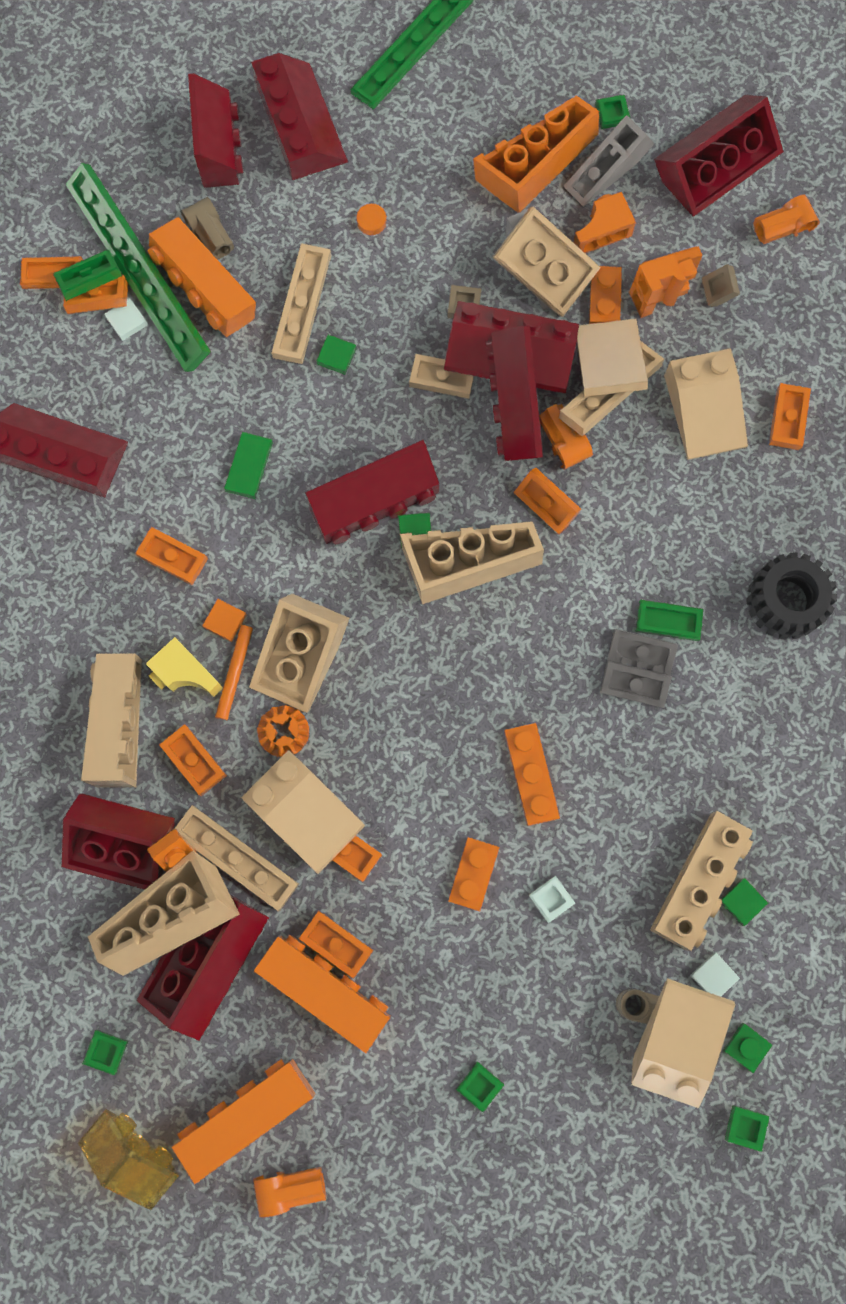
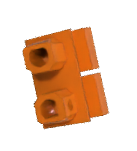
(661, 281)

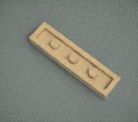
(301, 303)
(587, 411)
(236, 858)

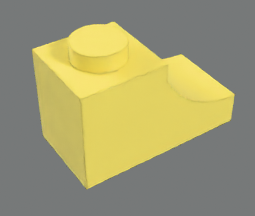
(178, 667)

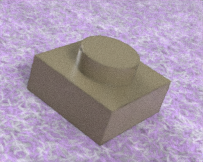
(720, 285)
(463, 294)

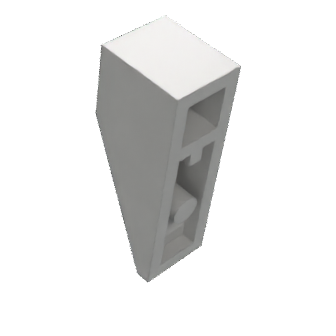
(609, 161)

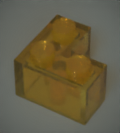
(127, 1161)

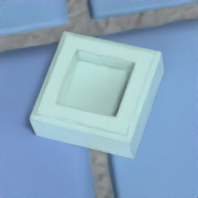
(126, 320)
(551, 899)
(715, 975)

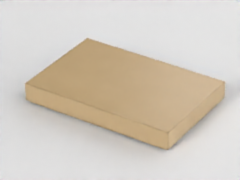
(546, 261)
(611, 358)

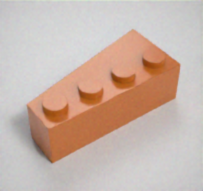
(538, 155)

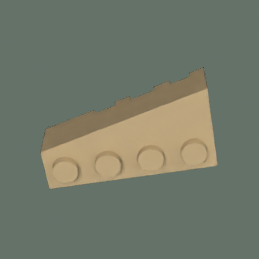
(469, 557)
(113, 721)
(164, 916)

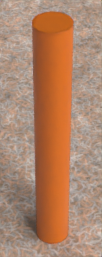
(234, 672)

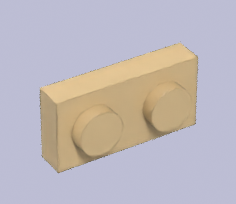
(430, 375)

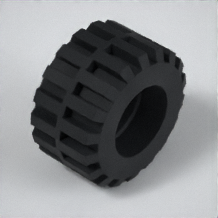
(809, 578)

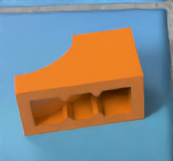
(609, 223)

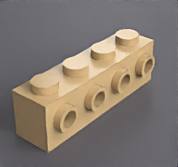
(702, 881)

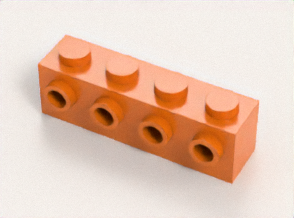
(201, 277)
(323, 993)
(242, 1121)

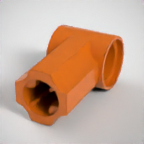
(792, 218)
(566, 442)
(282, 1192)

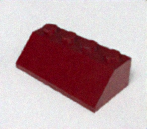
(298, 115)
(720, 153)
(551, 343)
(516, 394)
(59, 449)
(373, 493)
(198, 974)

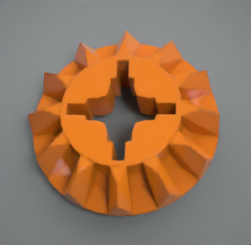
(298, 727)

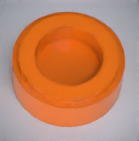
(371, 219)

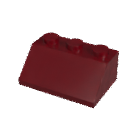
(214, 133)
(112, 841)

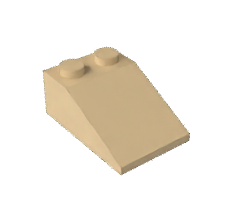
(707, 403)
(298, 651)
(303, 811)
(682, 1043)

